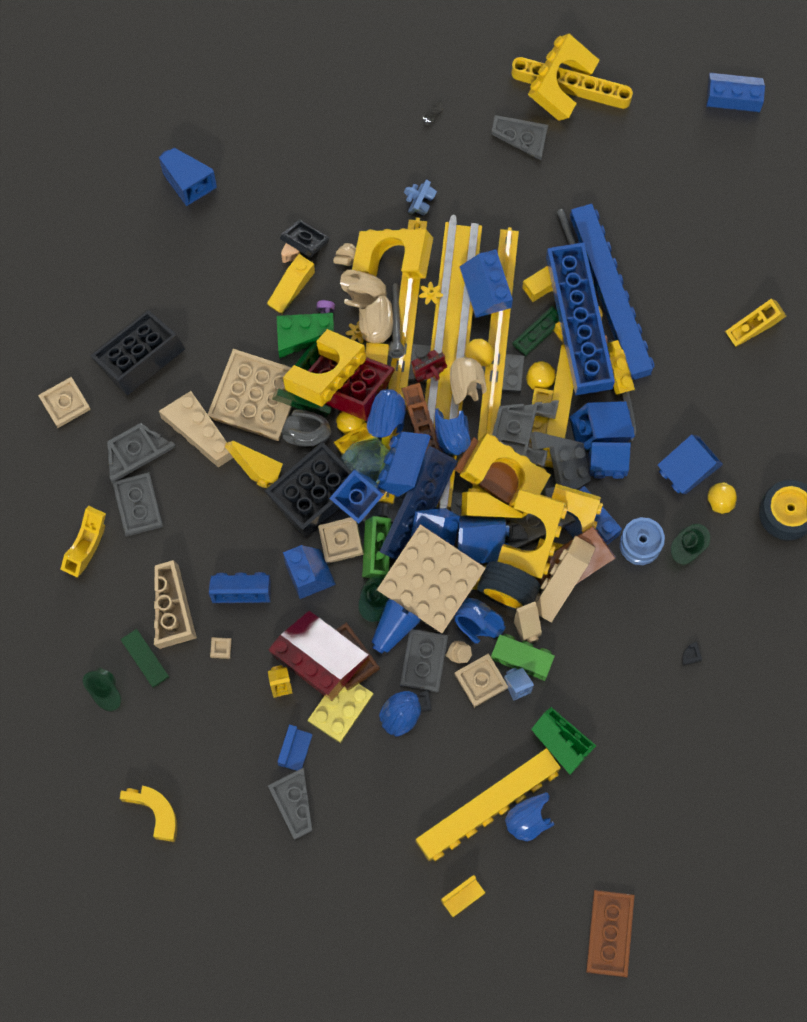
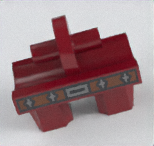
(429, 368)

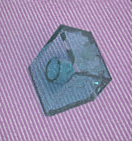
(366, 457)

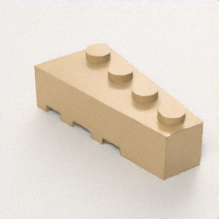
(195, 425)
(563, 578)
(172, 613)

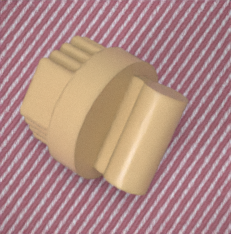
(345, 255)
(459, 652)

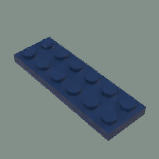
(429, 487)

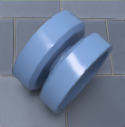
(642, 530)

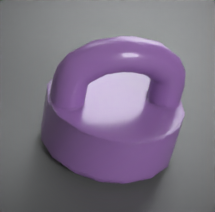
(325, 306)

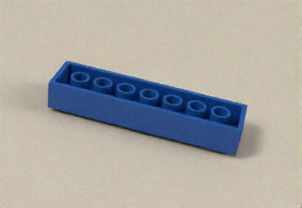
(580, 319)

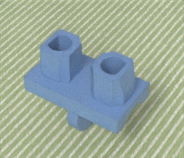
(417, 204)

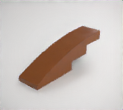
(419, 413)

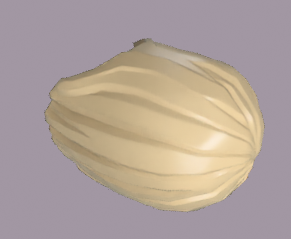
(362, 288)
(376, 320)
(464, 377)

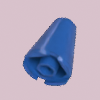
(393, 626)

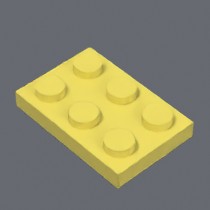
(339, 715)

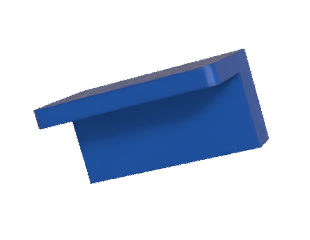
(294, 748)

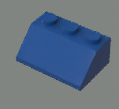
(735, 92)
(486, 284)
(403, 462)
(605, 526)
(240, 588)

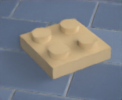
(64, 402)
(340, 540)
(481, 680)

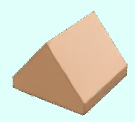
(289, 253)

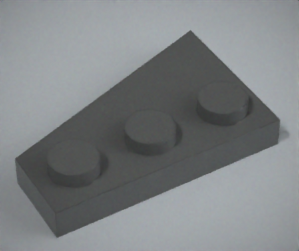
(521, 134)
(292, 801)

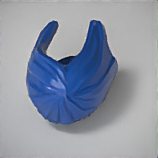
(386, 414)
(452, 433)
(478, 620)
(400, 713)
(525, 818)

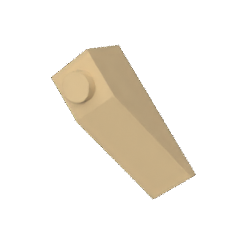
(528, 623)

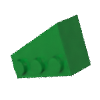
(300, 331)
(563, 740)

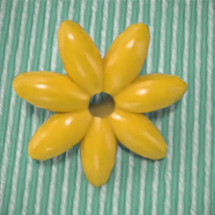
(431, 296)
(356, 335)

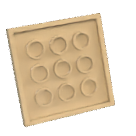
(247, 395)
(431, 578)

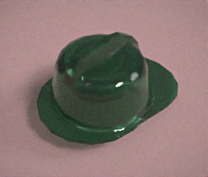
(690, 543)
(371, 600)
(102, 688)

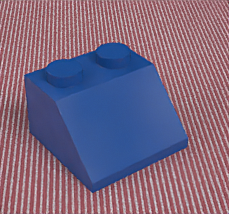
(609, 459)
(357, 495)
(439, 521)

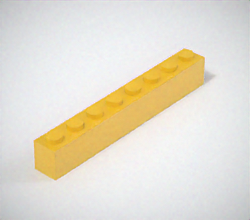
(487, 805)

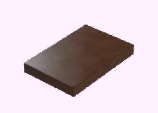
(367, 668)

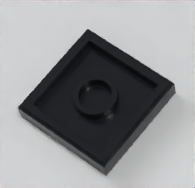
(304, 238)

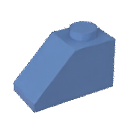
(518, 683)

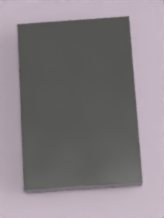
(137, 504)
(424, 660)

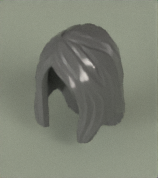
(306, 429)

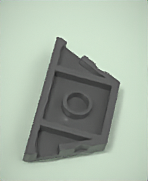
(135, 449)
(535, 528)

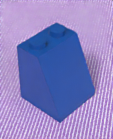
(187, 175)
(602, 423)
(689, 464)
(482, 537)
(308, 570)

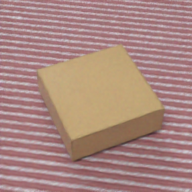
(221, 648)

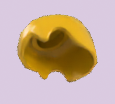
(481, 351)
(540, 375)
(348, 422)
(722, 497)

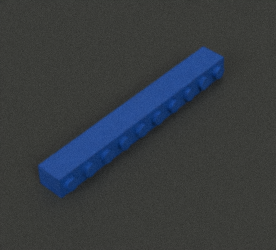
(611, 292)

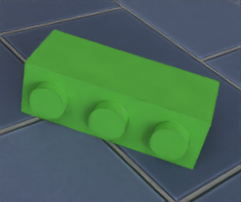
(375, 534)
(522, 655)

